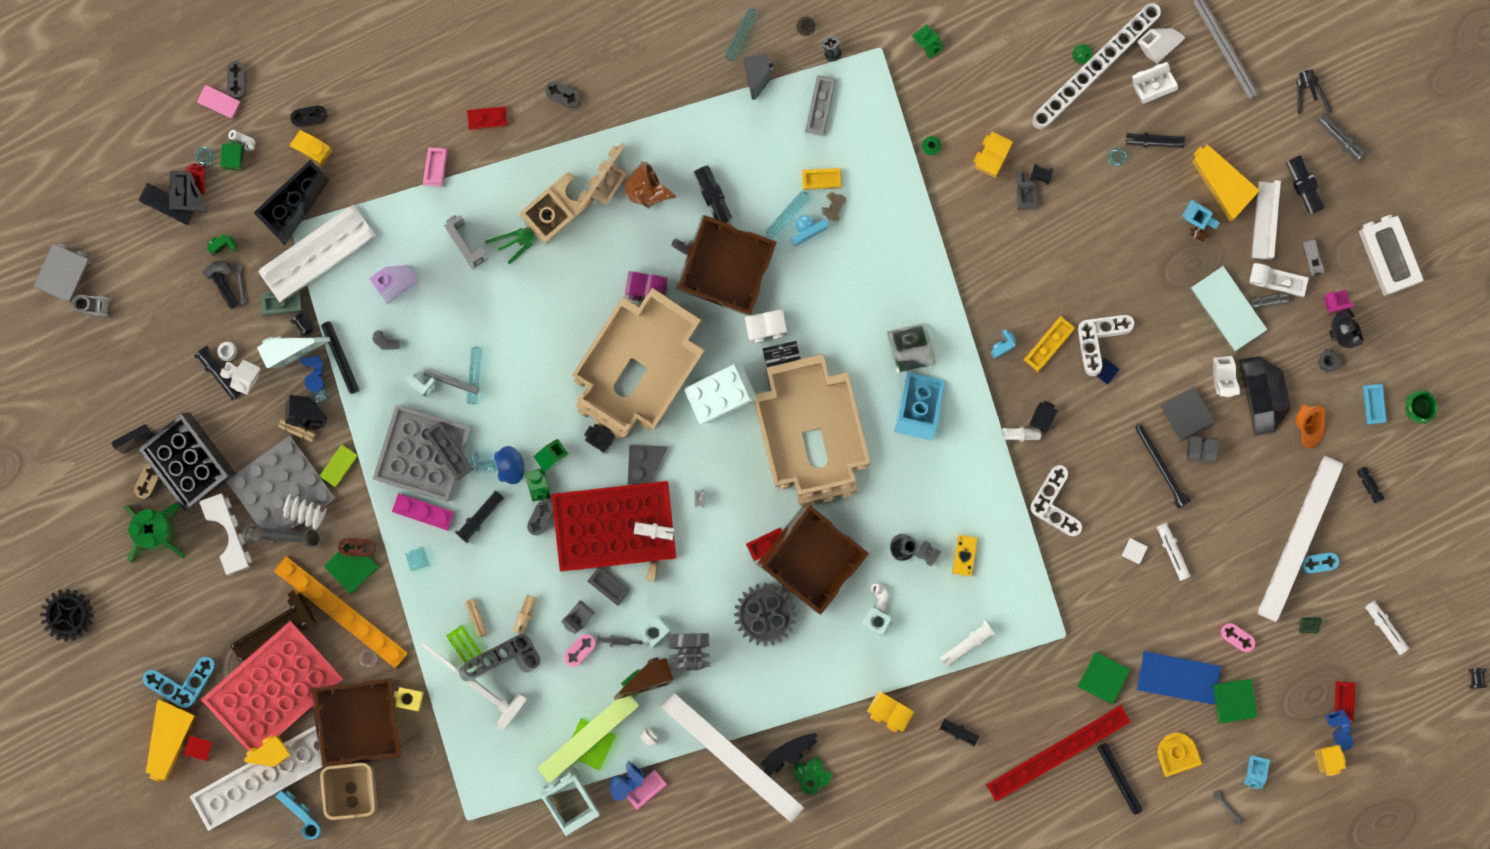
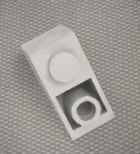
(1159, 43)

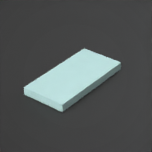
(1228, 308)

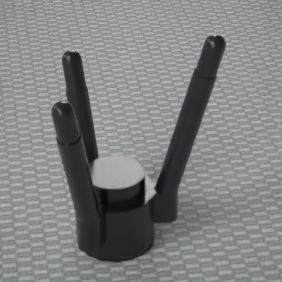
(1309, 80)

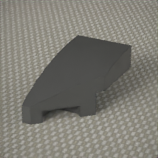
(1026, 192)

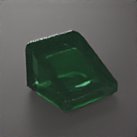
(1309, 624)

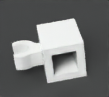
(242, 376)

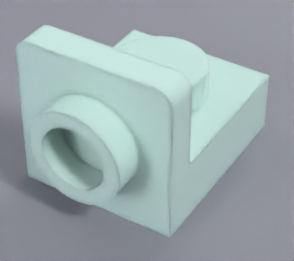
(417, 383)

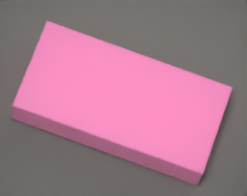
(218, 102)
(435, 167)
(650, 786)

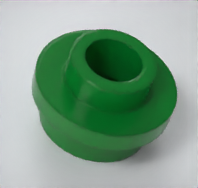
(927, 150)

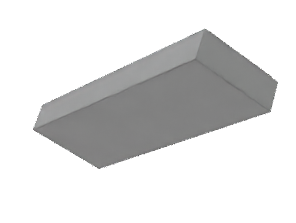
(820, 105)

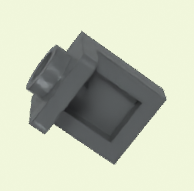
(578, 617)

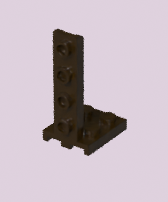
(298, 614)

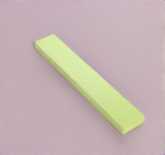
(587, 738)

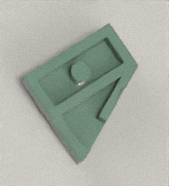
(272, 306)

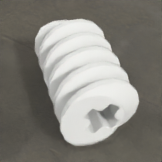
(303, 512)

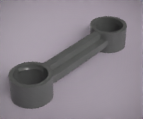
(282, 535)

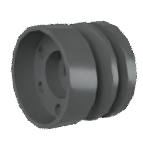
(689, 651)

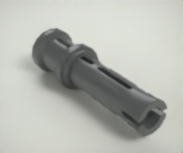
(1347, 146)

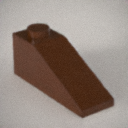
(650, 677)

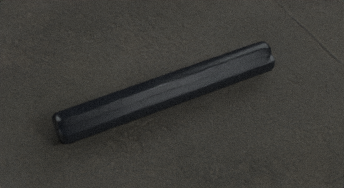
(340, 358)
(1119, 778)

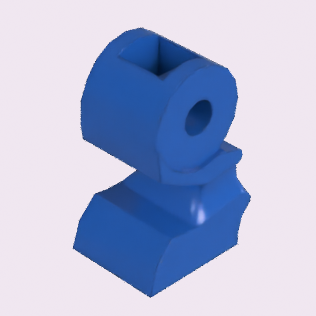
(313, 381)
(1342, 733)
(621, 785)

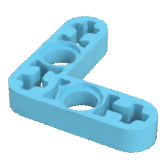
(186, 688)

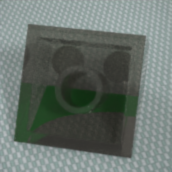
(911, 347)

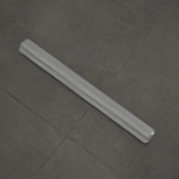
(1226, 48)

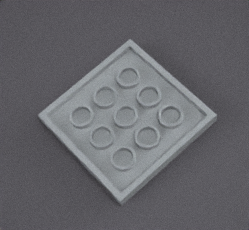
(411, 459)
(271, 478)

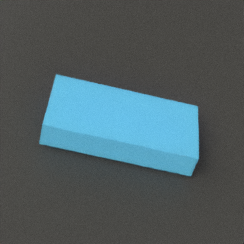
(1374, 404)

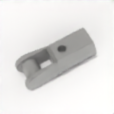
(1312, 254)

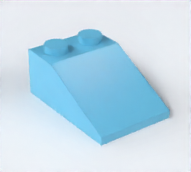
(919, 406)

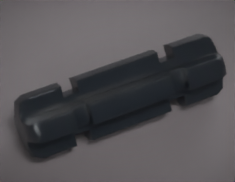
(225, 291)
(1370, 484)

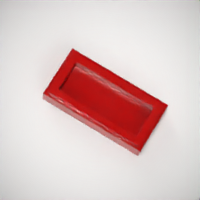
(1345, 698)

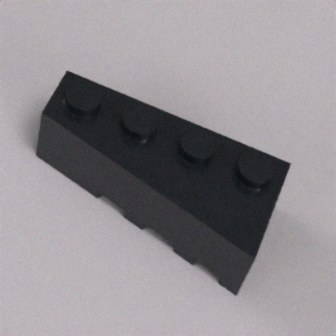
(292, 201)

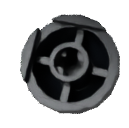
(1346, 330)

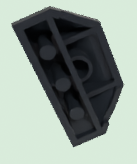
(1265, 394)

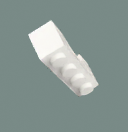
(234, 557)

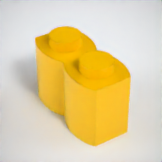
(993, 154)
(890, 711)

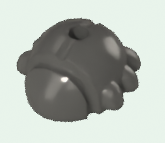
(1332, 359)

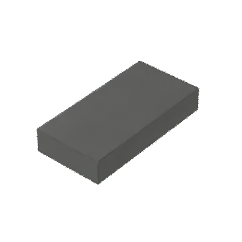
(608, 586)

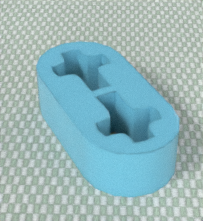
(1319, 558)

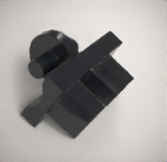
(781, 353)

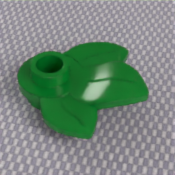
(813, 773)

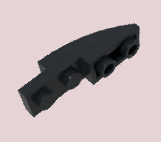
(790, 752)

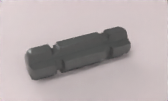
(1269, 300)

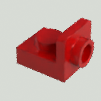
(198, 174)

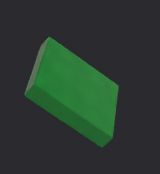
(350, 570)
(1103, 678)
(1234, 701)

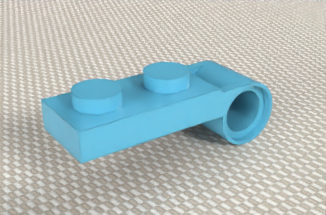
(301, 811)

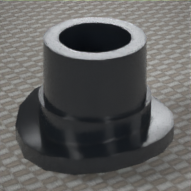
(903, 547)

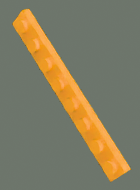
(341, 612)

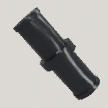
(959, 732)

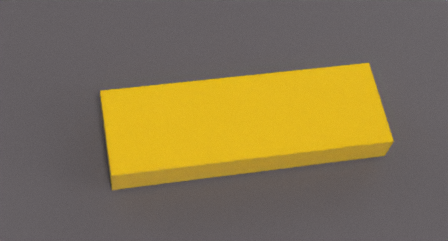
(1049, 344)

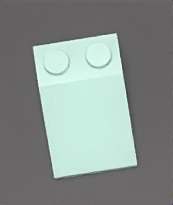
(283, 351)

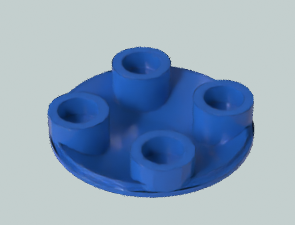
(509, 465)

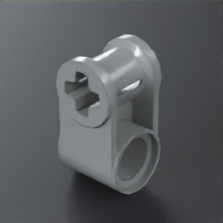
(96, 305)

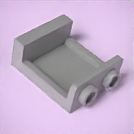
(473, 259)
(62, 272)

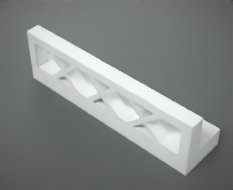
(1266, 220)

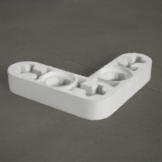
(1096, 333)
(1049, 508)

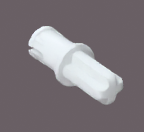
(1021, 434)

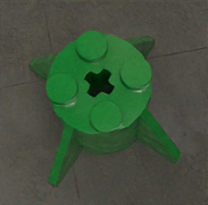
(160, 523)

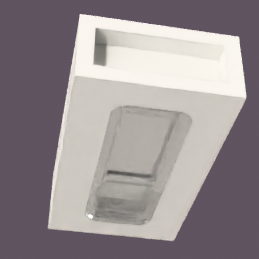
(1390, 255)

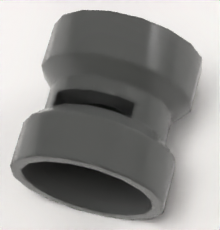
(932, 555)

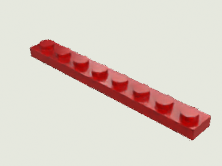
(1058, 753)

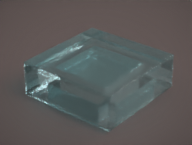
(417, 559)

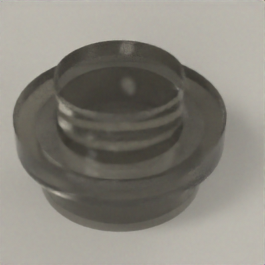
(806, 26)

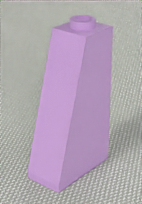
(393, 281)

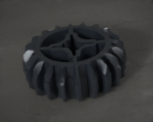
(57, 600)

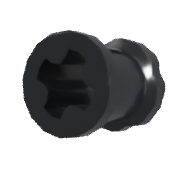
(835, 44)
(1041, 174)
(302, 323)
(1477, 678)

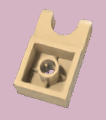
(557, 205)

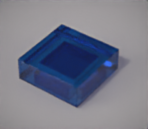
(1107, 372)

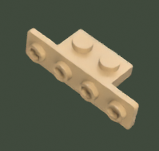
(607, 181)

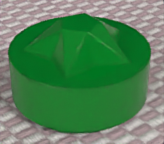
(1082, 54)

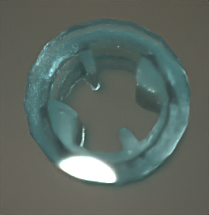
(1112, 153)
(198, 158)
(320, 396)

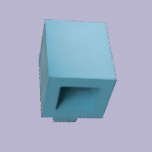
(1199, 215)

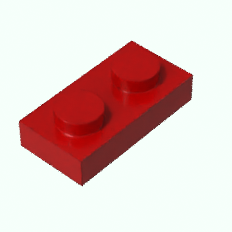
(487, 118)
(759, 546)

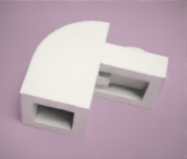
(1225, 376)

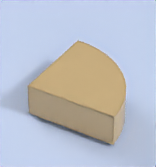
(652, 571)

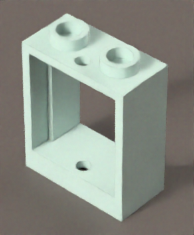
(579, 820)

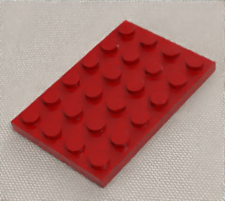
(598, 526)

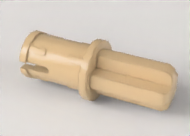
(525, 614)

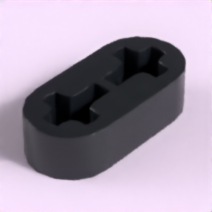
(310, 121)

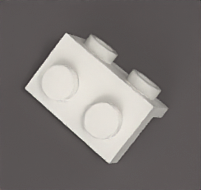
(1154, 82)

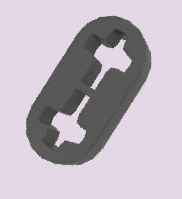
(231, 80)
(560, 98)
(544, 520)

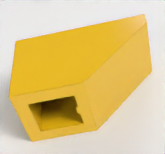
(270, 754)

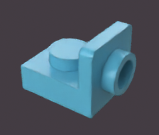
(1001, 347)
(1257, 772)

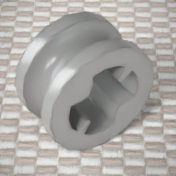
(699, 498)

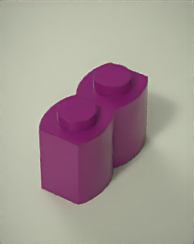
(640, 284)

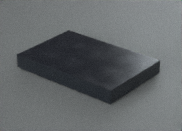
(134, 439)

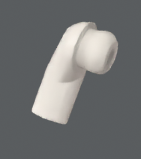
(243, 139)
(882, 596)

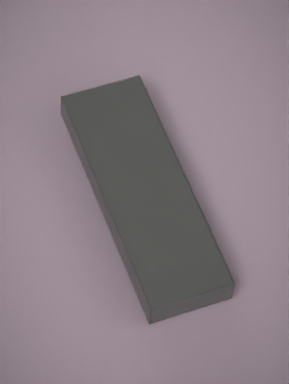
(449, 451)

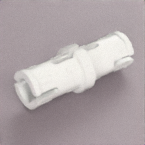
(654, 531)

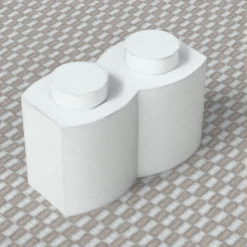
(766, 325)

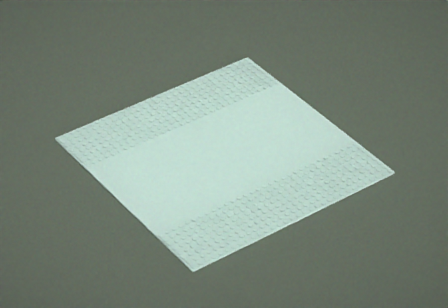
(535, 324)

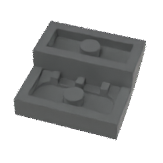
(1187, 414)

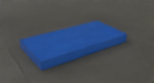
(1178, 677)

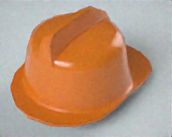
(1311, 424)

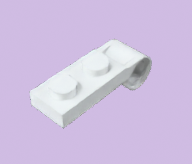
(1278, 280)

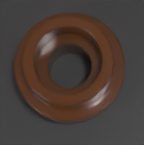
(1199, 233)

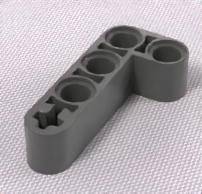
(497, 660)

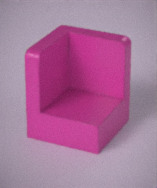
(1337, 301)

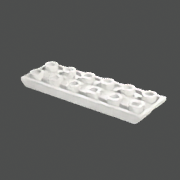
(316, 253)

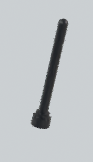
(1180, 498)

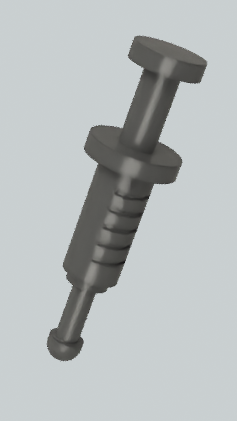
(617, 641)

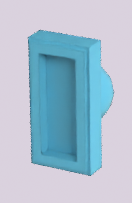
(807, 229)

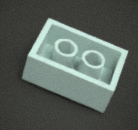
(720, 393)

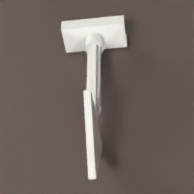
(508, 709)

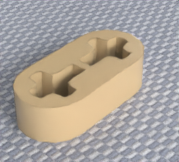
(152, 483)

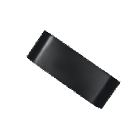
(159, 201)

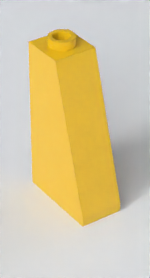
(1224, 181)
(167, 739)

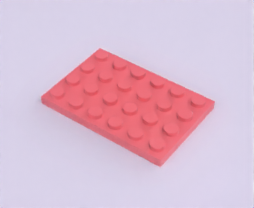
(271, 687)

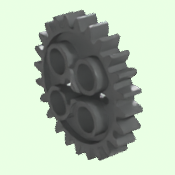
(782, 610)

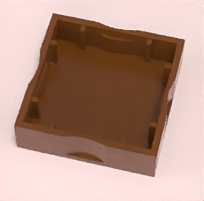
(725, 265)
(812, 558)
(355, 722)

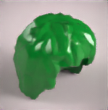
(1421, 406)

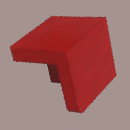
(198, 748)

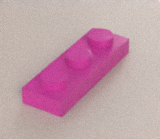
(422, 512)

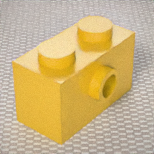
(1330, 760)

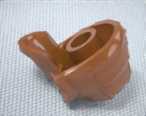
(644, 187)

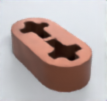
(356, 542)

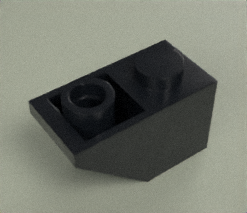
(303, 412)

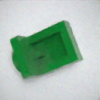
(928, 41)
(217, 244)
(537, 485)

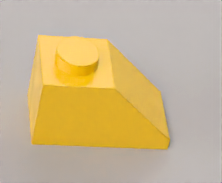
(311, 147)

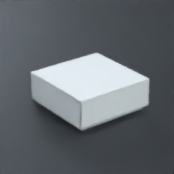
(1134, 551)

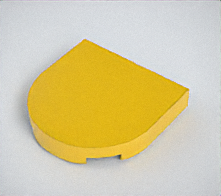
(1177, 753)

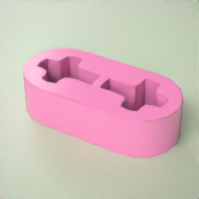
(1240, 634)
(583, 653)

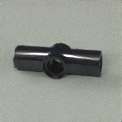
(1305, 185)
(712, 194)

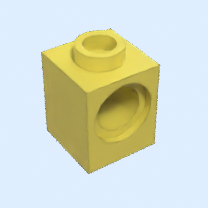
(417, 699)

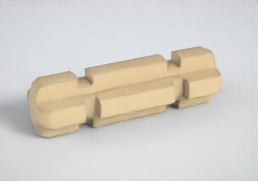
(299, 431)
(476, 617)

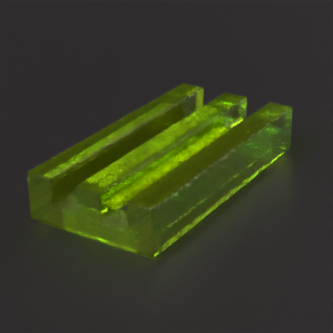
(455, 632)

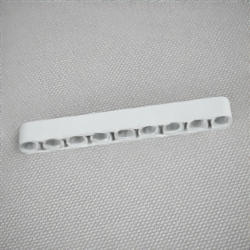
(1101, 58)
(1300, 538)
(732, 757)

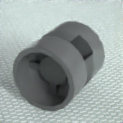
(1200, 449)

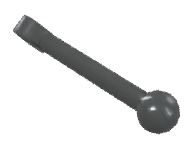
(239, 270)
(1217, 794)

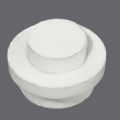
(227, 351)
(649, 737)

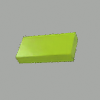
(338, 465)

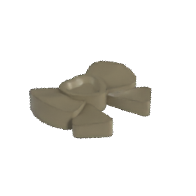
(833, 211)

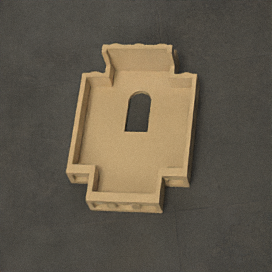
(655, 337)
(803, 401)

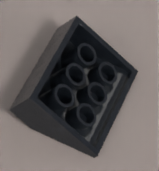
(187, 461)

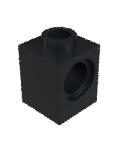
(1043, 416)
(605, 444)

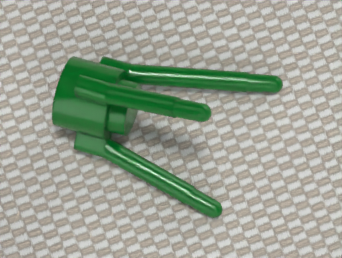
(523, 237)

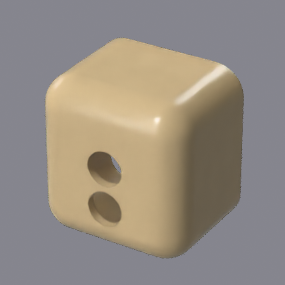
(335, 797)

